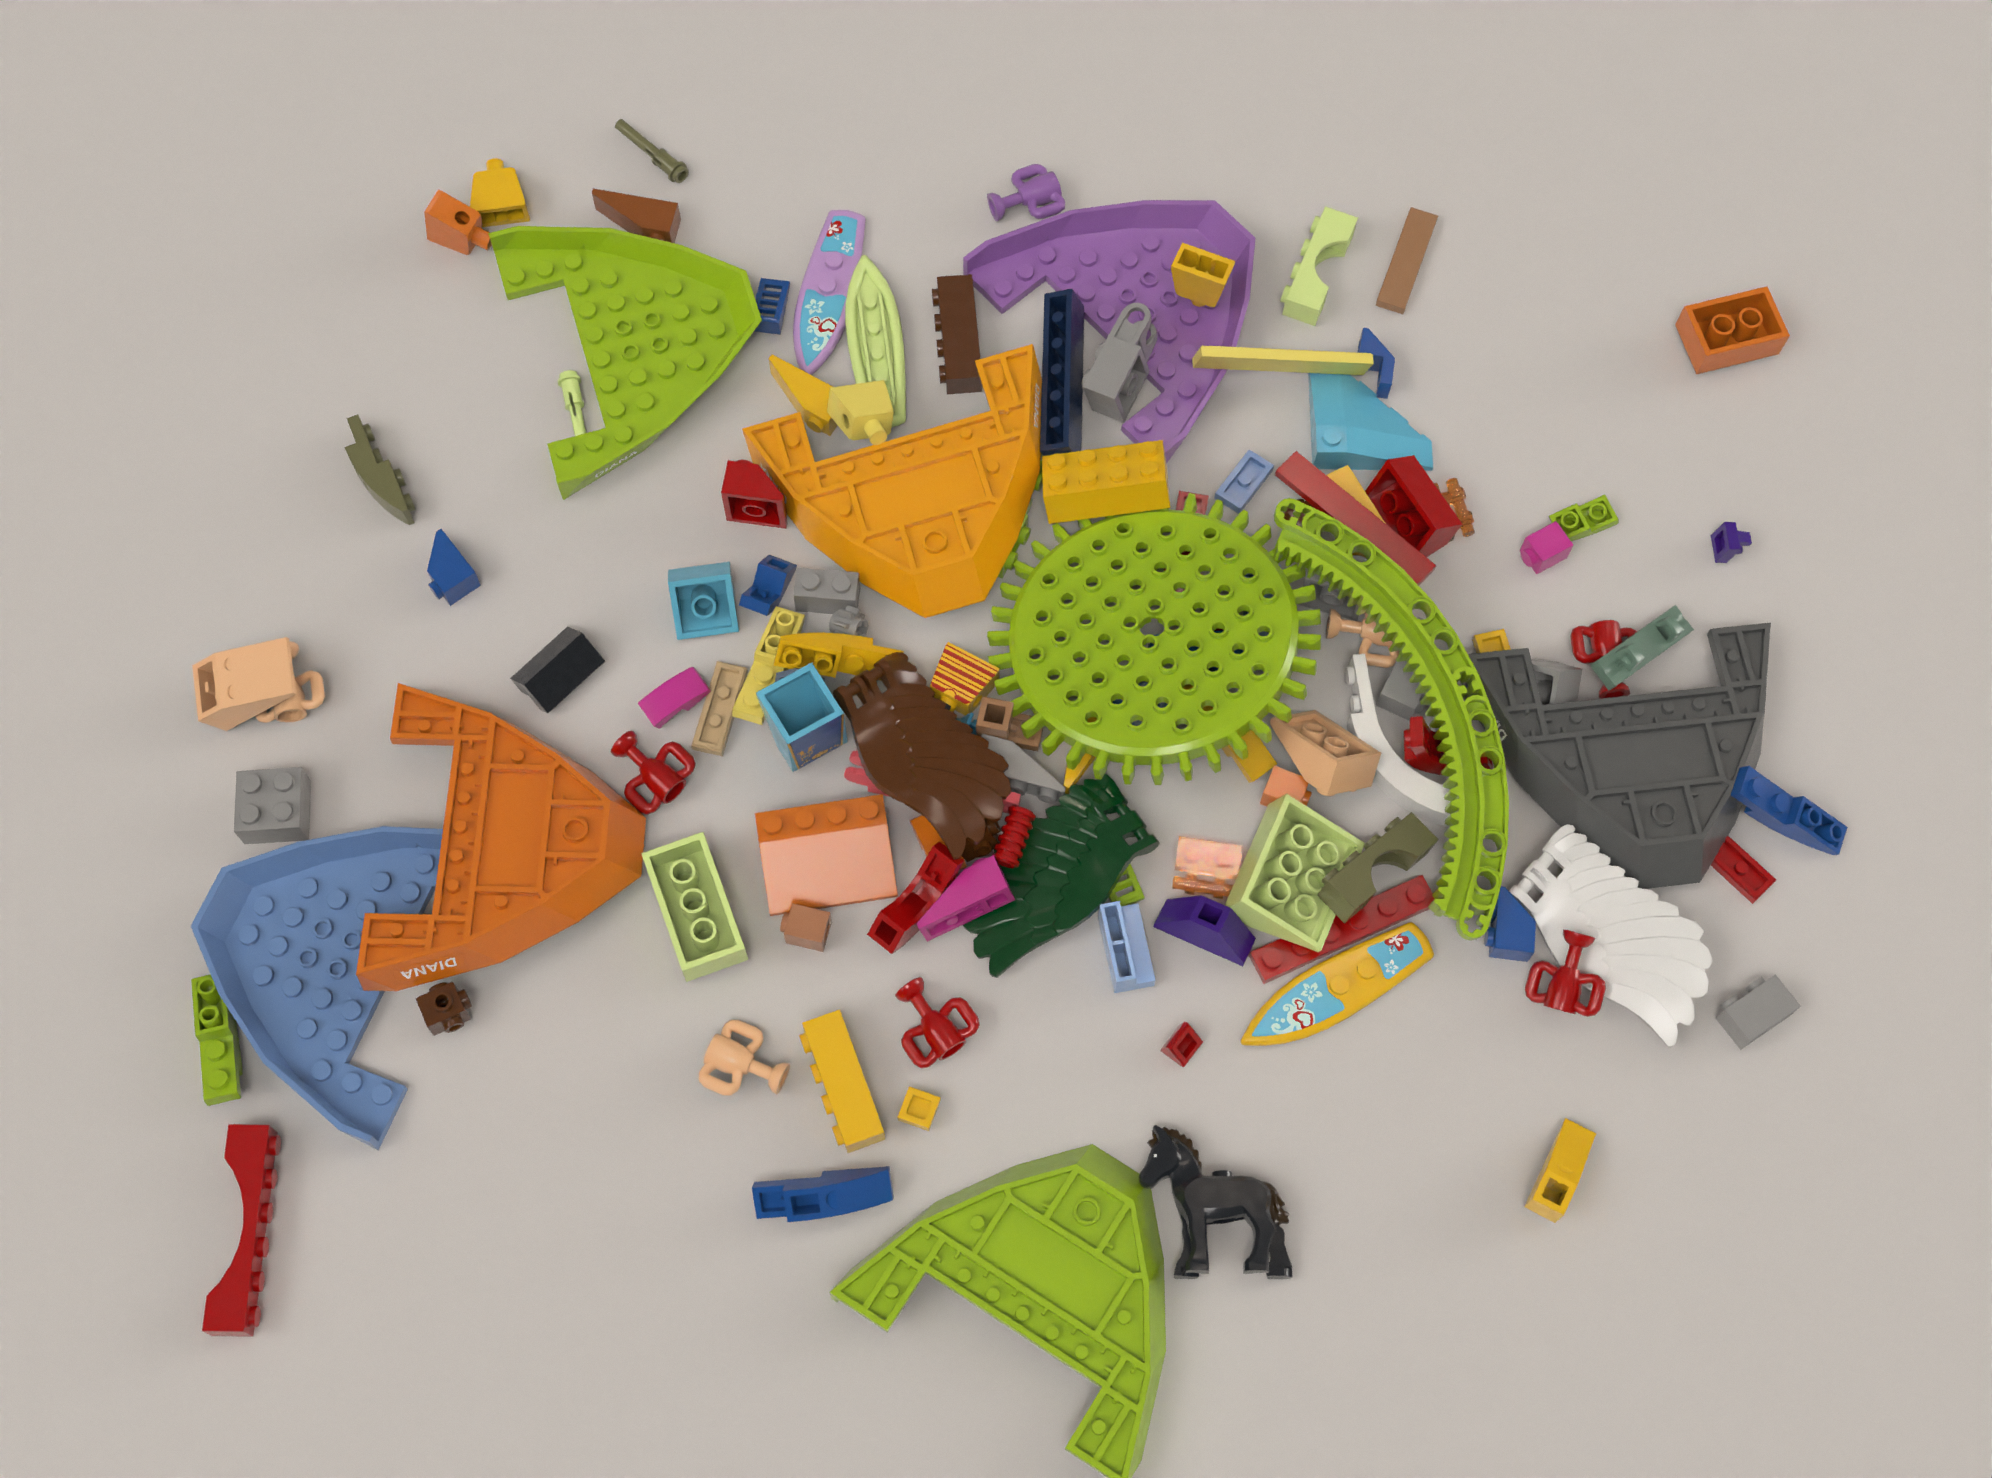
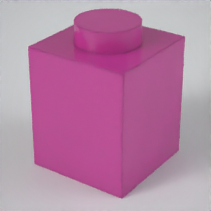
(1545, 548)

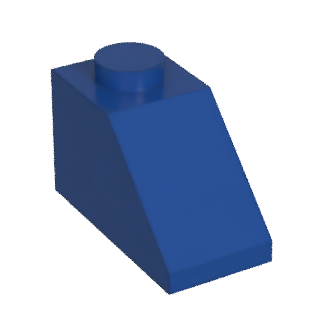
(450, 571)

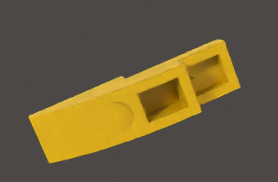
(829, 652)

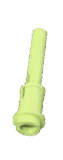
(573, 400)

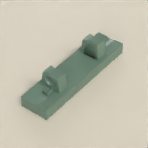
(1641, 647)

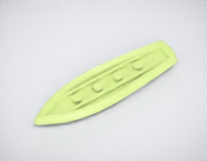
(876, 334)

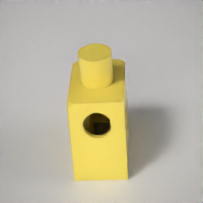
(862, 410)

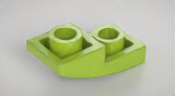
(1586, 519)

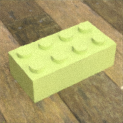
(694, 906)

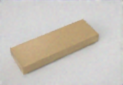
(716, 714)

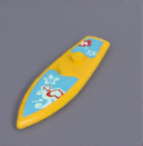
(1339, 987)

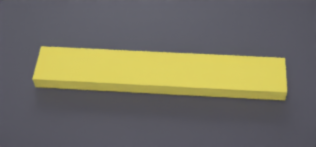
(1282, 360)

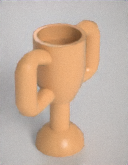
(1336, 624)
(296, 707)
(738, 1060)

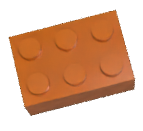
(1732, 330)

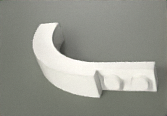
(1392, 774)

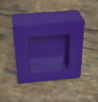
(1728, 542)

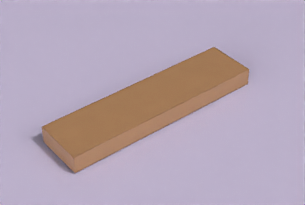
(1406, 260)

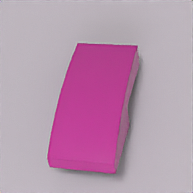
(672, 696)

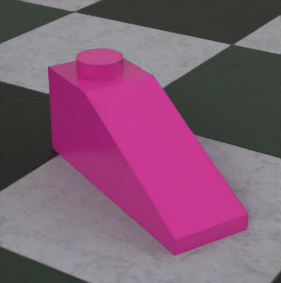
(970, 895)

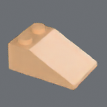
(1327, 753)

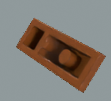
(639, 214)

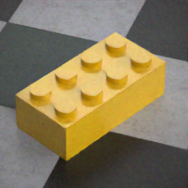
(1105, 482)

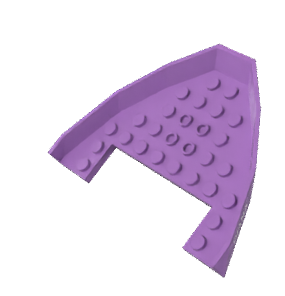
(1124, 258)

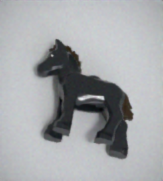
(1216, 1200)

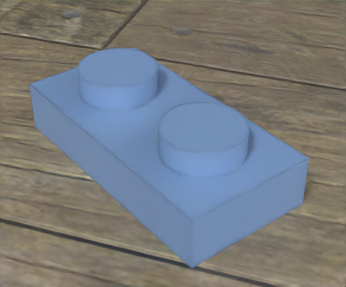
(1244, 481)

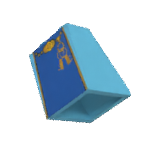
(803, 717)

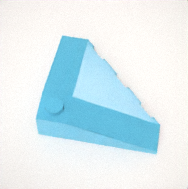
(1358, 428)

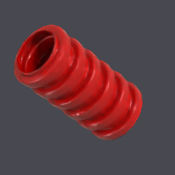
(1013, 836)

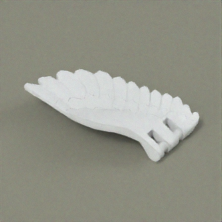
(1640, 944)

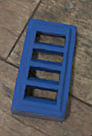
(772, 324)

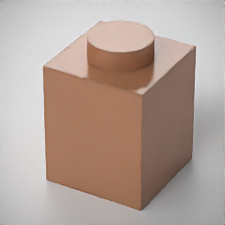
(806, 927)

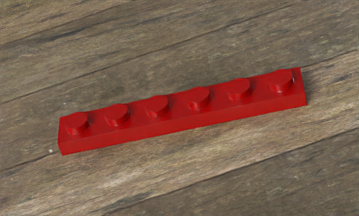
(1379, 914)

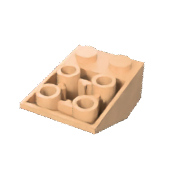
(243, 682)

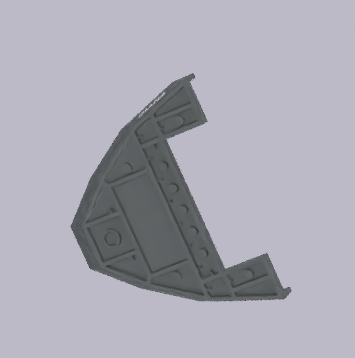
(1641, 770)

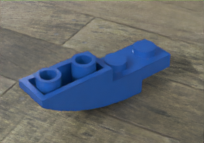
(1786, 814)
(824, 1196)

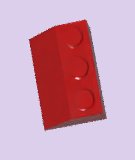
(1413, 505)

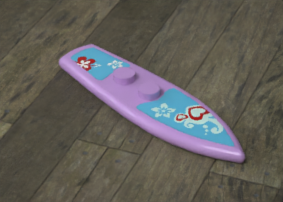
(823, 292)

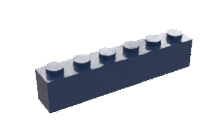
(1062, 373)

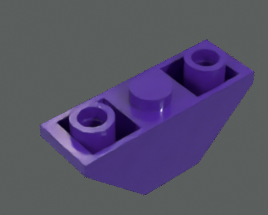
(1207, 927)

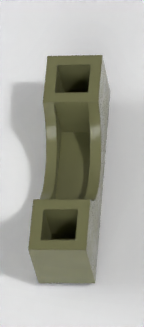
(1352, 886)

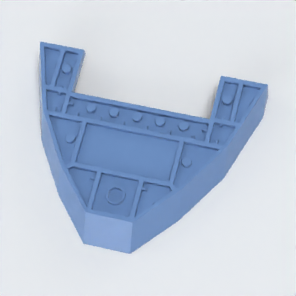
(286, 955)

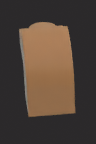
(997, 720)

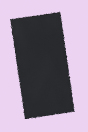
(558, 669)

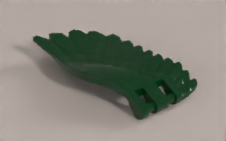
(1063, 873)

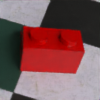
(752, 496)

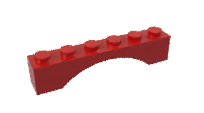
(233, 1302)

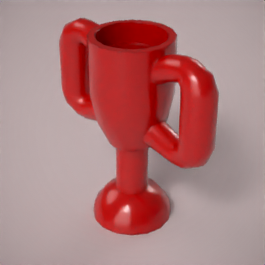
(1603, 638)
(654, 773)
(1567, 981)
(935, 1025)

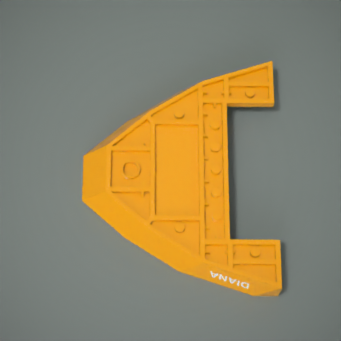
(927, 510)

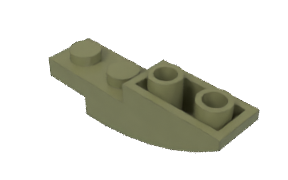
(378, 475)

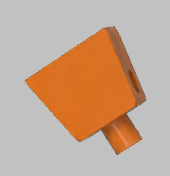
(455, 224)

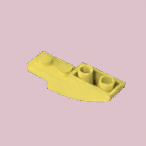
(762, 671)

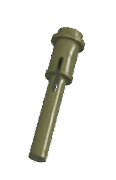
(675, 170)

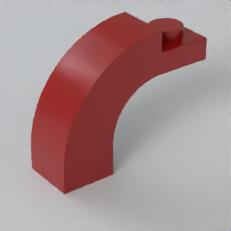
(1421, 748)
(899, 920)

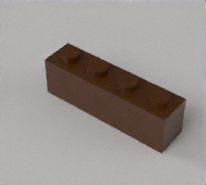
(958, 333)

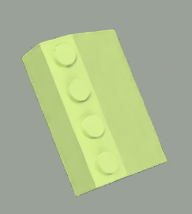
(1286, 871)

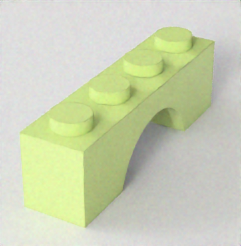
(1330, 239)

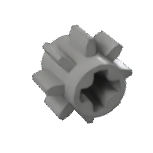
(848, 622)

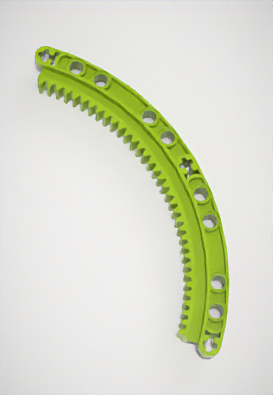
(1476, 794)

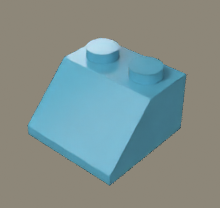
(703, 600)

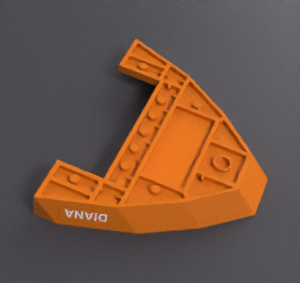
(521, 851)

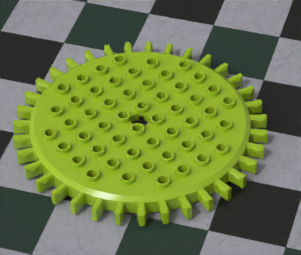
(1157, 738)

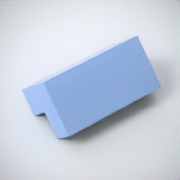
(1125, 946)

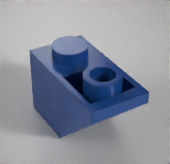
(1511, 930)

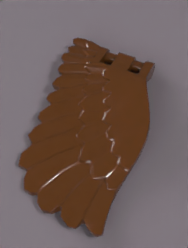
(923, 753)

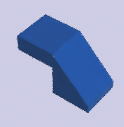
(1382, 358)
(769, 585)

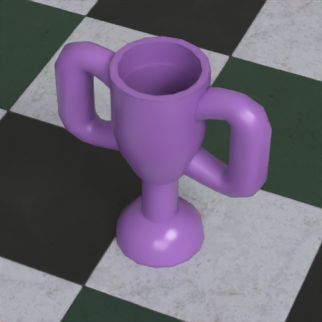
(1033, 193)

